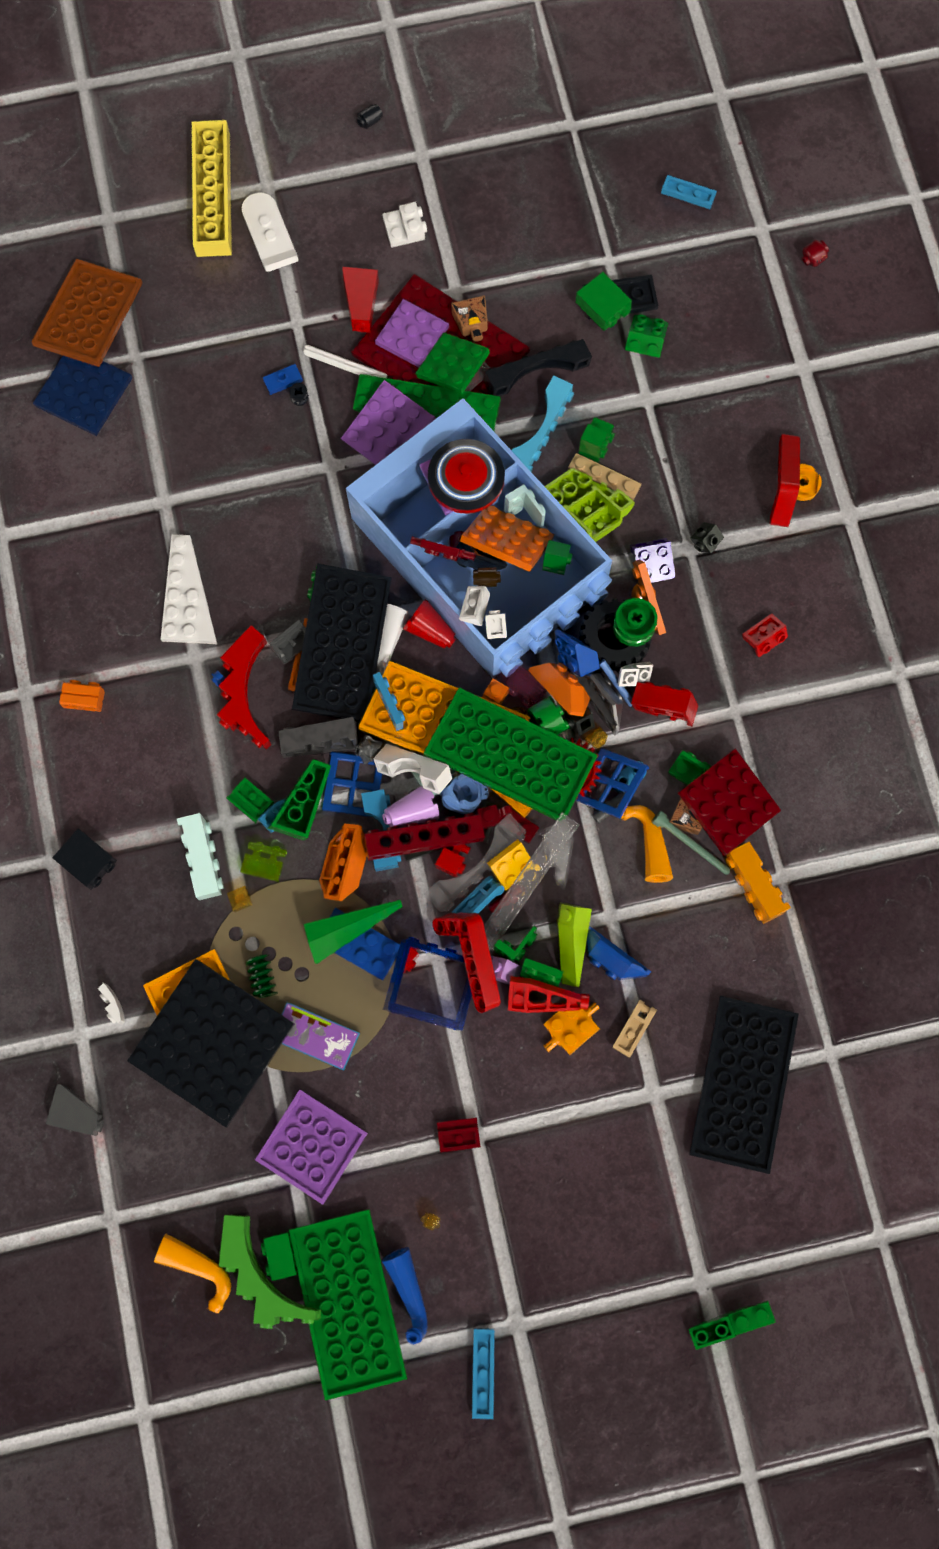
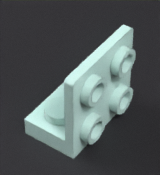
(524, 498)

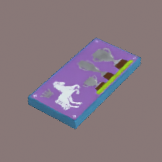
(319, 1037)

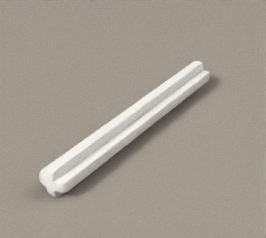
(341, 362)

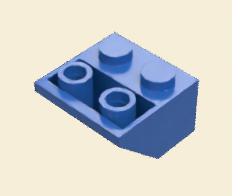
(576, 654)

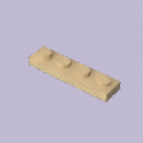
(603, 474)

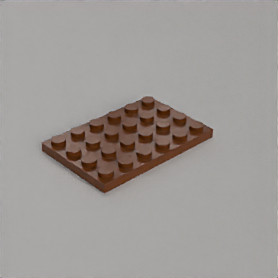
(87, 312)

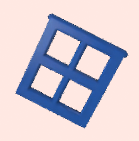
(613, 783)
(352, 784)

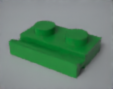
(249, 800)

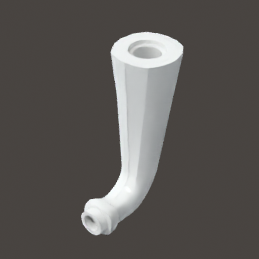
(393, 625)

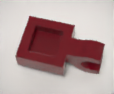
(491, 816)

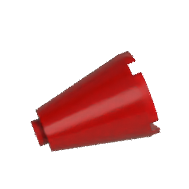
(430, 626)

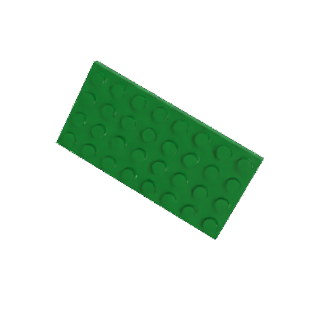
(510, 755)
(345, 1279)

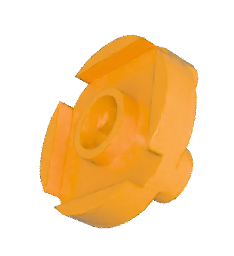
(813, 482)

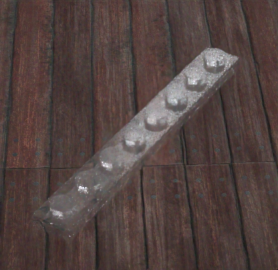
(529, 878)

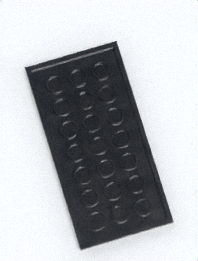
(341, 642)
(744, 1084)

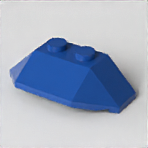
(612, 958)

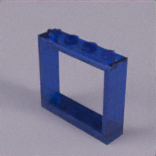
(396, 978)

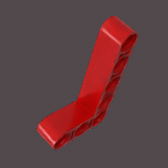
(787, 480)
(475, 954)

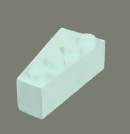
(201, 856)

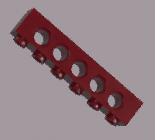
(454, 838)

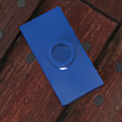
(282, 379)

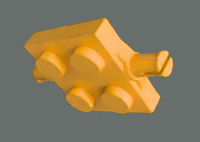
(571, 1028)

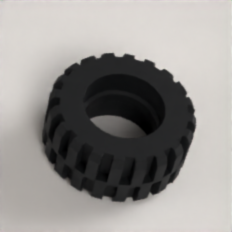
(593, 621)

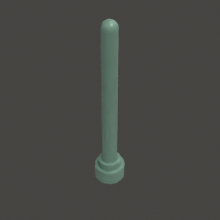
(661, 820)

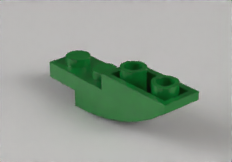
(732, 1324)

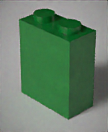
(603, 301)

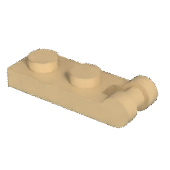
(634, 1029)

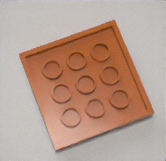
(507, 537)

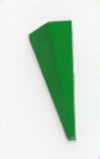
(332, 933)

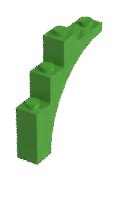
(251, 1283)

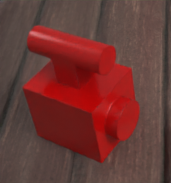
(451, 861)

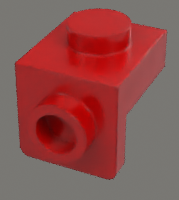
(410, 963)

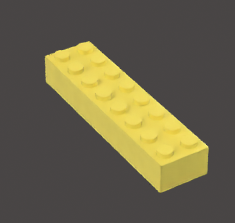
(211, 188)

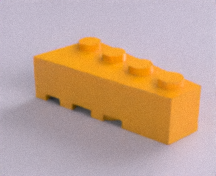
(756, 883)

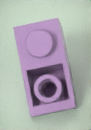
(505, 969)

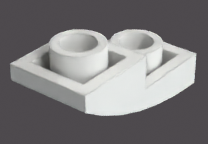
(635, 673)
(114, 1009)

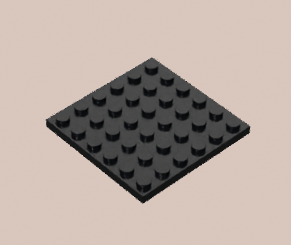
(211, 1043)

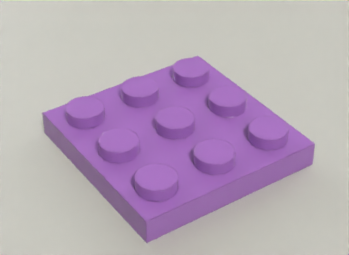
(411, 333)

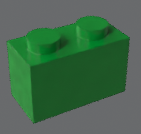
(279, 1256)

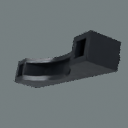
(570, 357)

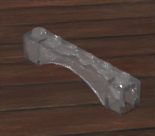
(445, 892)

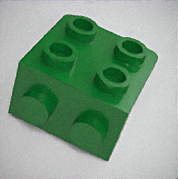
(646, 335)

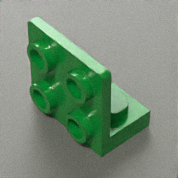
(505, 948)

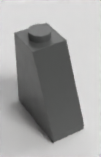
(73, 1112)

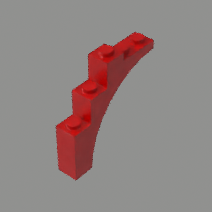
(239, 662)

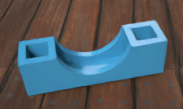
(374, 806)

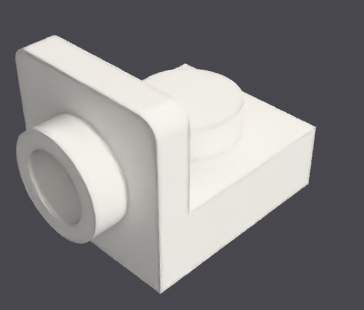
(495, 625)

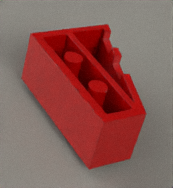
(665, 701)

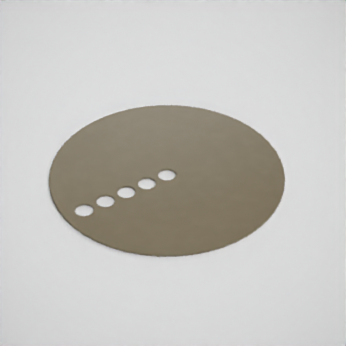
(334, 985)

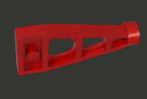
(519, 997)

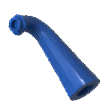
(402, 1272)

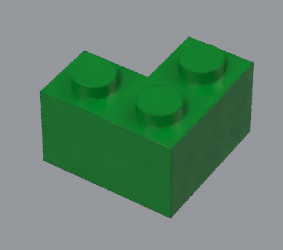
(596, 439)

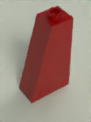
(361, 294)

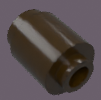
(486, 577)

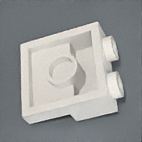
(405, 225)

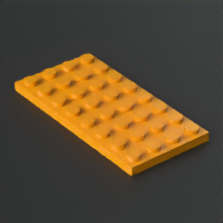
(422, 703)

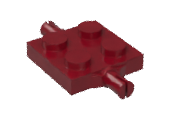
(448, 552)

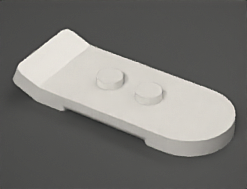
(268, 231)

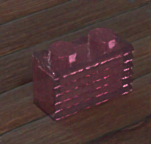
(526, 687)

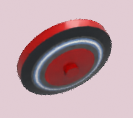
(466, 476)

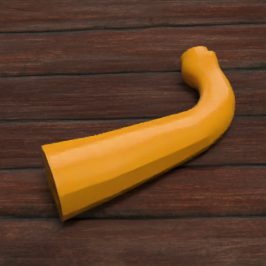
(656, 856)
(187, 1259)

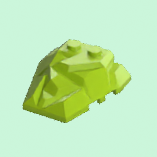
(590, 503)

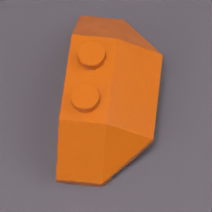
(562, 687)
(343, 863)

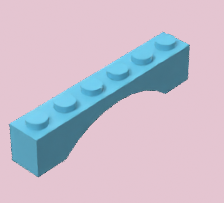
(556, 397)

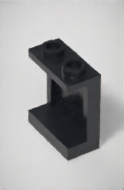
(85, 859)

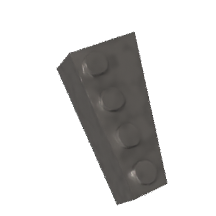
(319, 738)

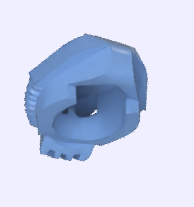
(463, 794)

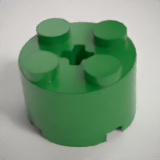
(548, 716)

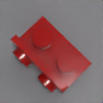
(766, 634)

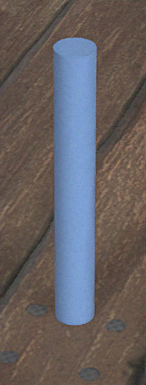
(614, 679)

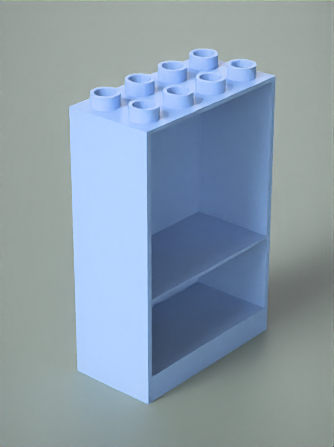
(396, 503)

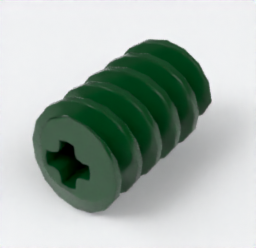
(260, 976)

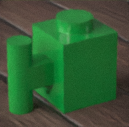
(557, 557)

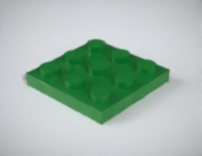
(452, 363)

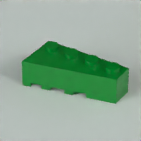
(301, 804)

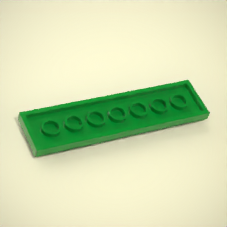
(431, 398)

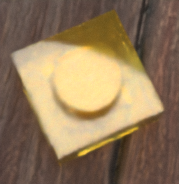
(239, 899)

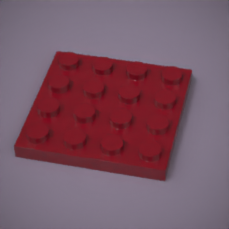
(729, 802)

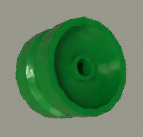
(635, 622)

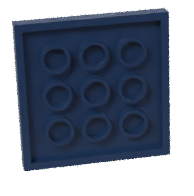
(82, 393)

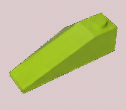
(572, 938)

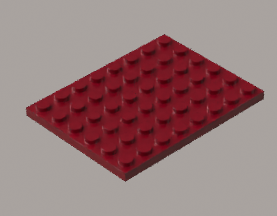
(417, 291)

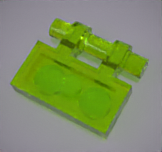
(263, 867)

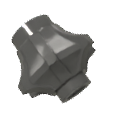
(368, 749)

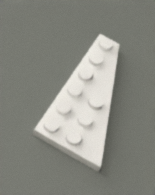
(185, 605)

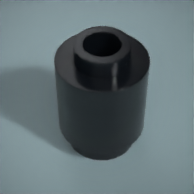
(369, 116)

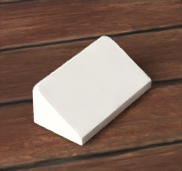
(475, 605)

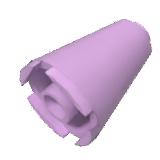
(412, 808)

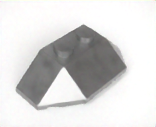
(603, 699)

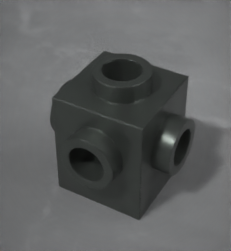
(707, 537)
(581, 724)

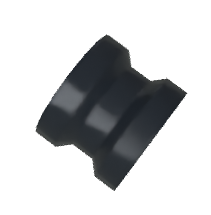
(301, 398)

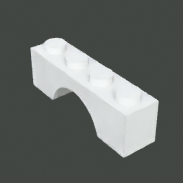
(394, 760)

